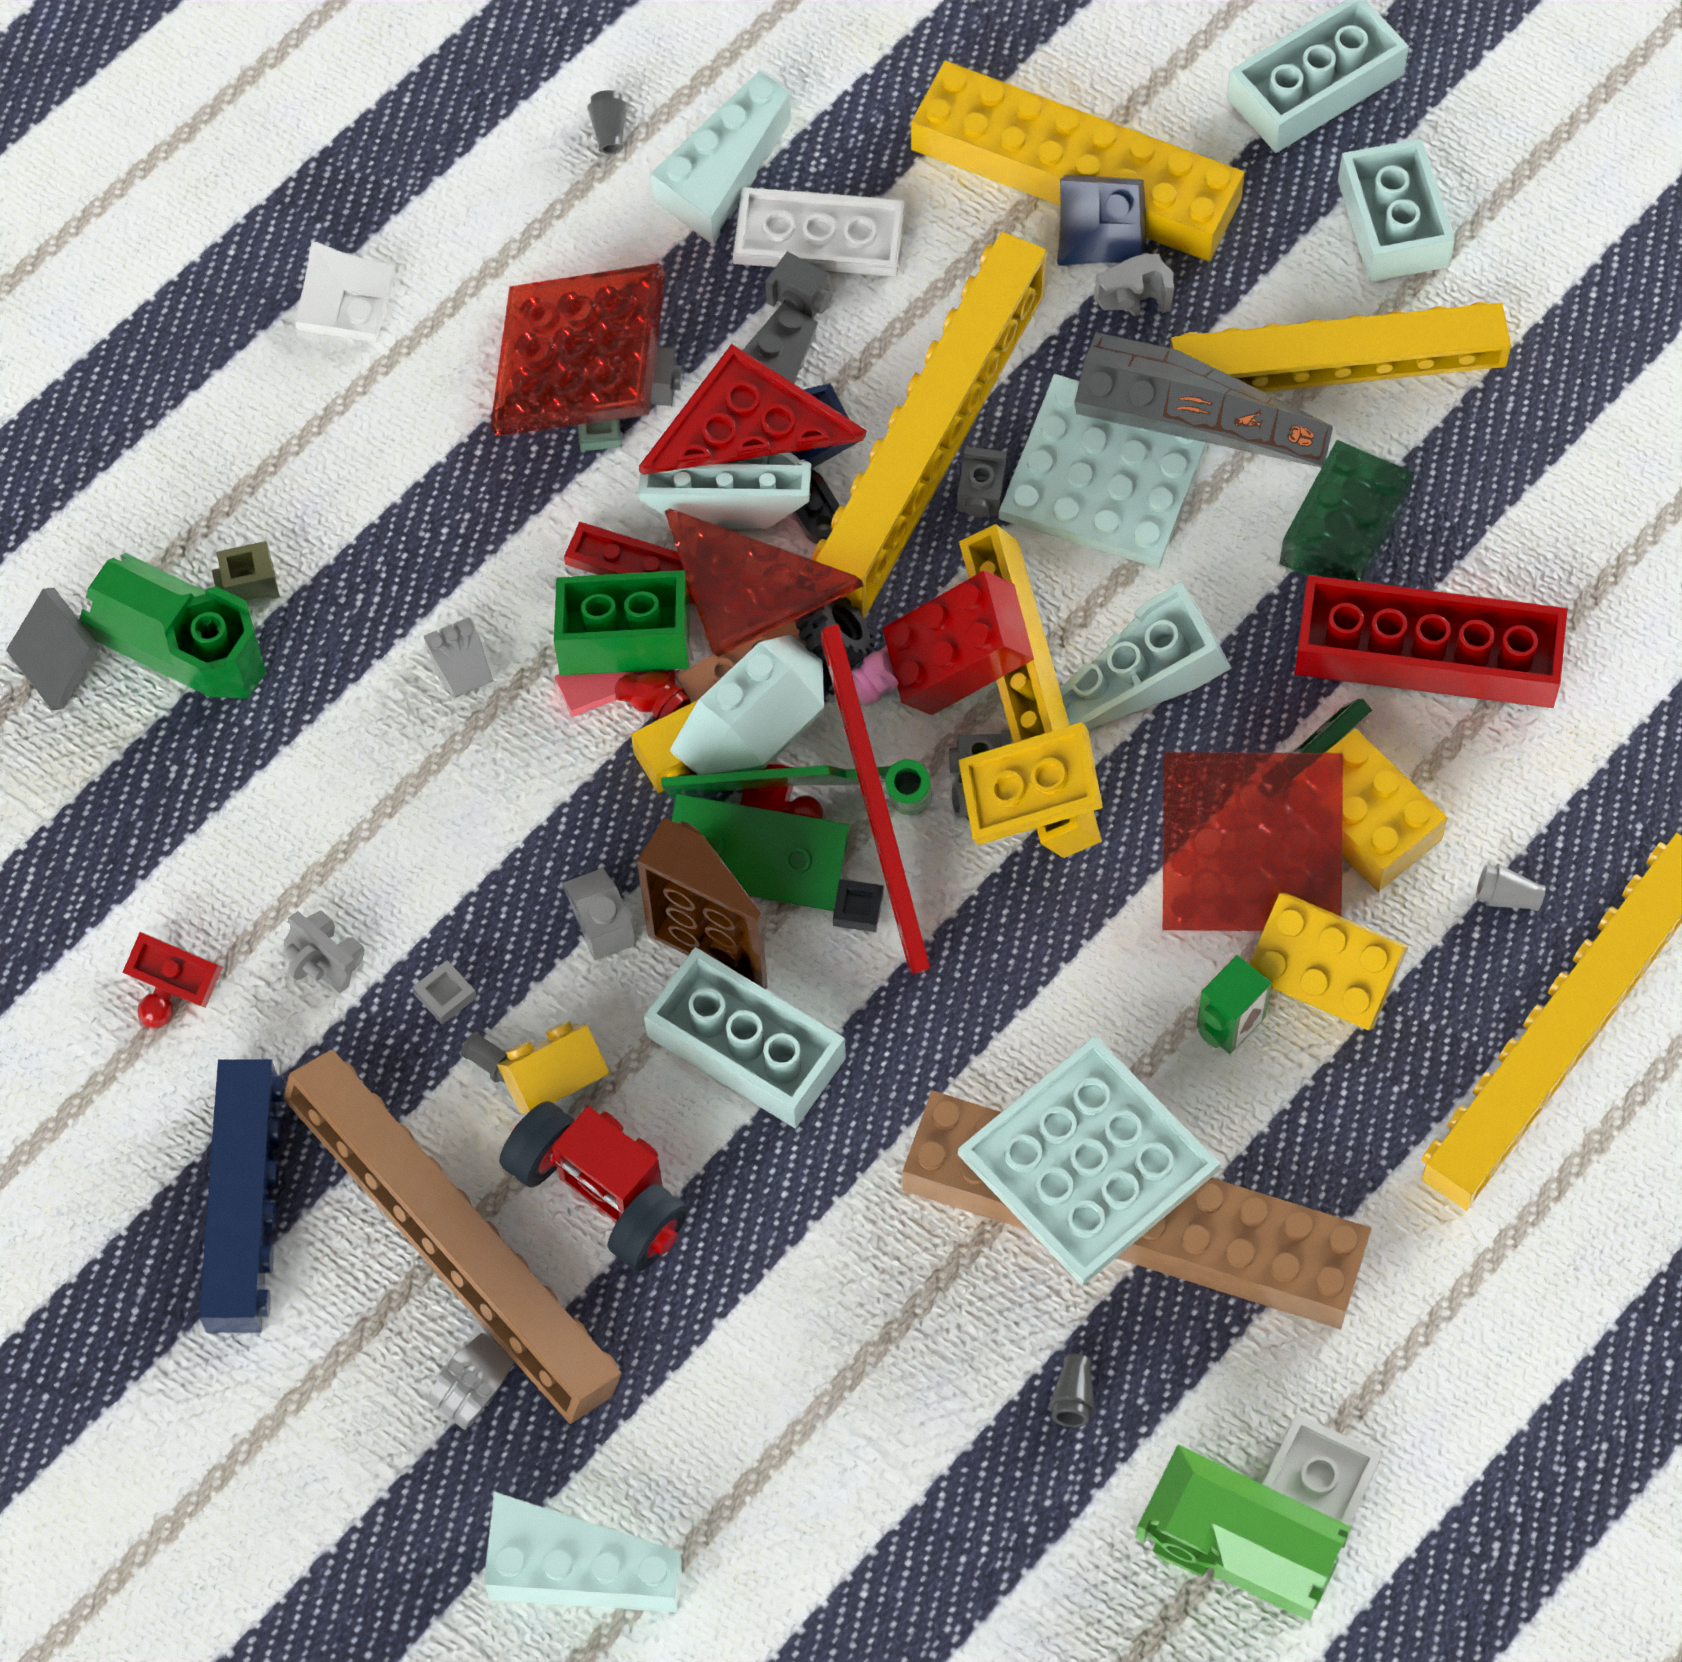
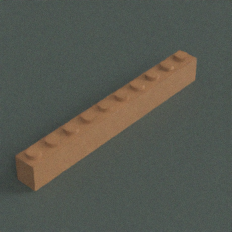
(452, 1236)

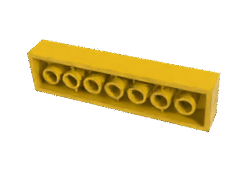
(1037, 141)

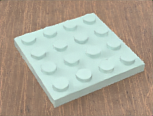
(1100, 480)
(1088, 1160)

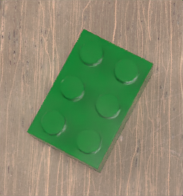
(622, 623)

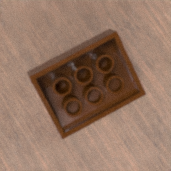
(698, 901)

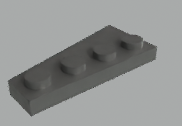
(784, 341)

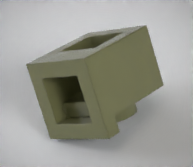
(246, 572)

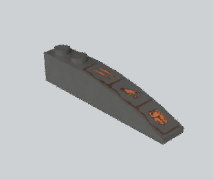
(1191, 400)

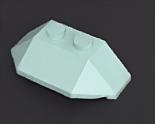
(732, 493)
(753, 709)

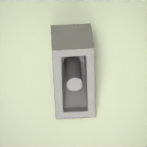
(600, 913)

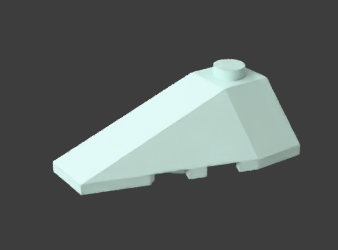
(1151, 661)

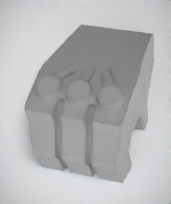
(1133, 281)
(459, 657)
(470, 1380)

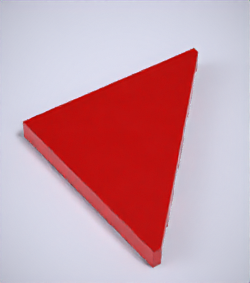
(746, 414)

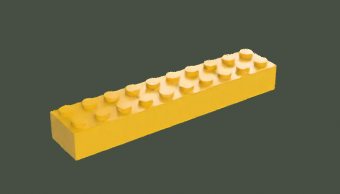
(935, 416)

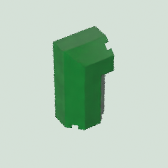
(175, 628)

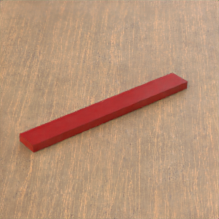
(874, 800)

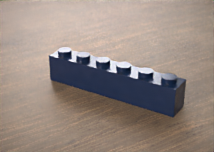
(240, 1196)

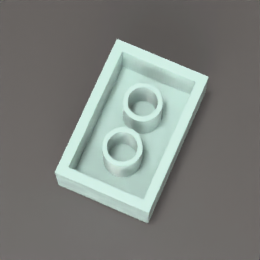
(1395, 210)

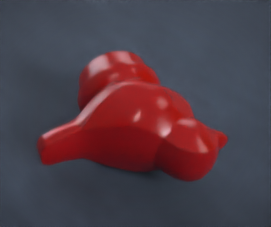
(652, 692)

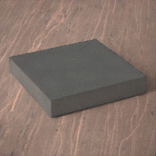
(53, 648)

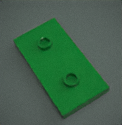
(772, 851)

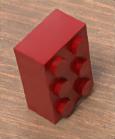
(958, 643)

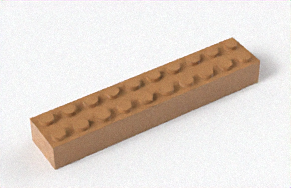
(1214, 1238)

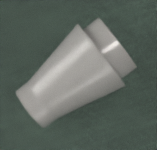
(1508, 889)

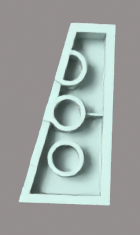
(708, 170)

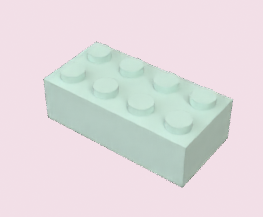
(1317, 72)
(745, 1037)

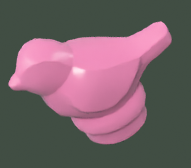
(874, 677)

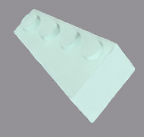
(573, 1562)

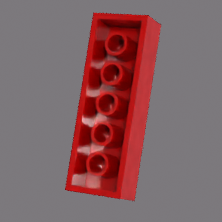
(1431, 641)

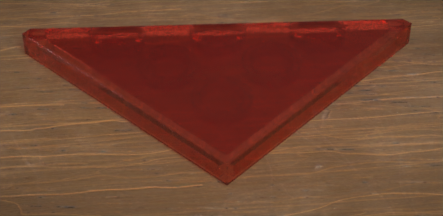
(747, 584)

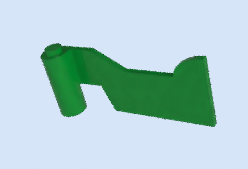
(905, 782)

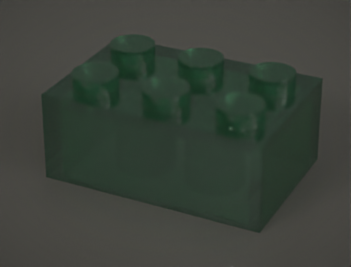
(1346, 515)

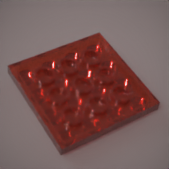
(578, 350)
(1246, 832)

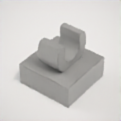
(444, 992)

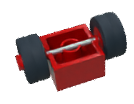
(606, 1170)

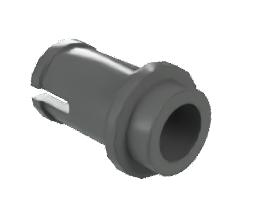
(484, 1055)

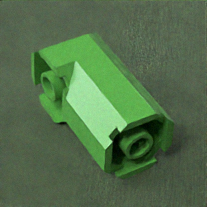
(1243, 1531)

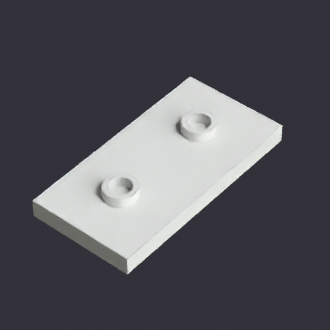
(820, 228)

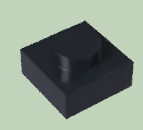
(858, 905)

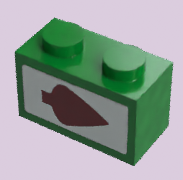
(1233, 1005)

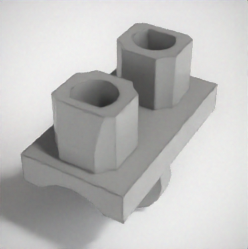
(317, 955)

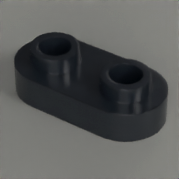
(818, 510)

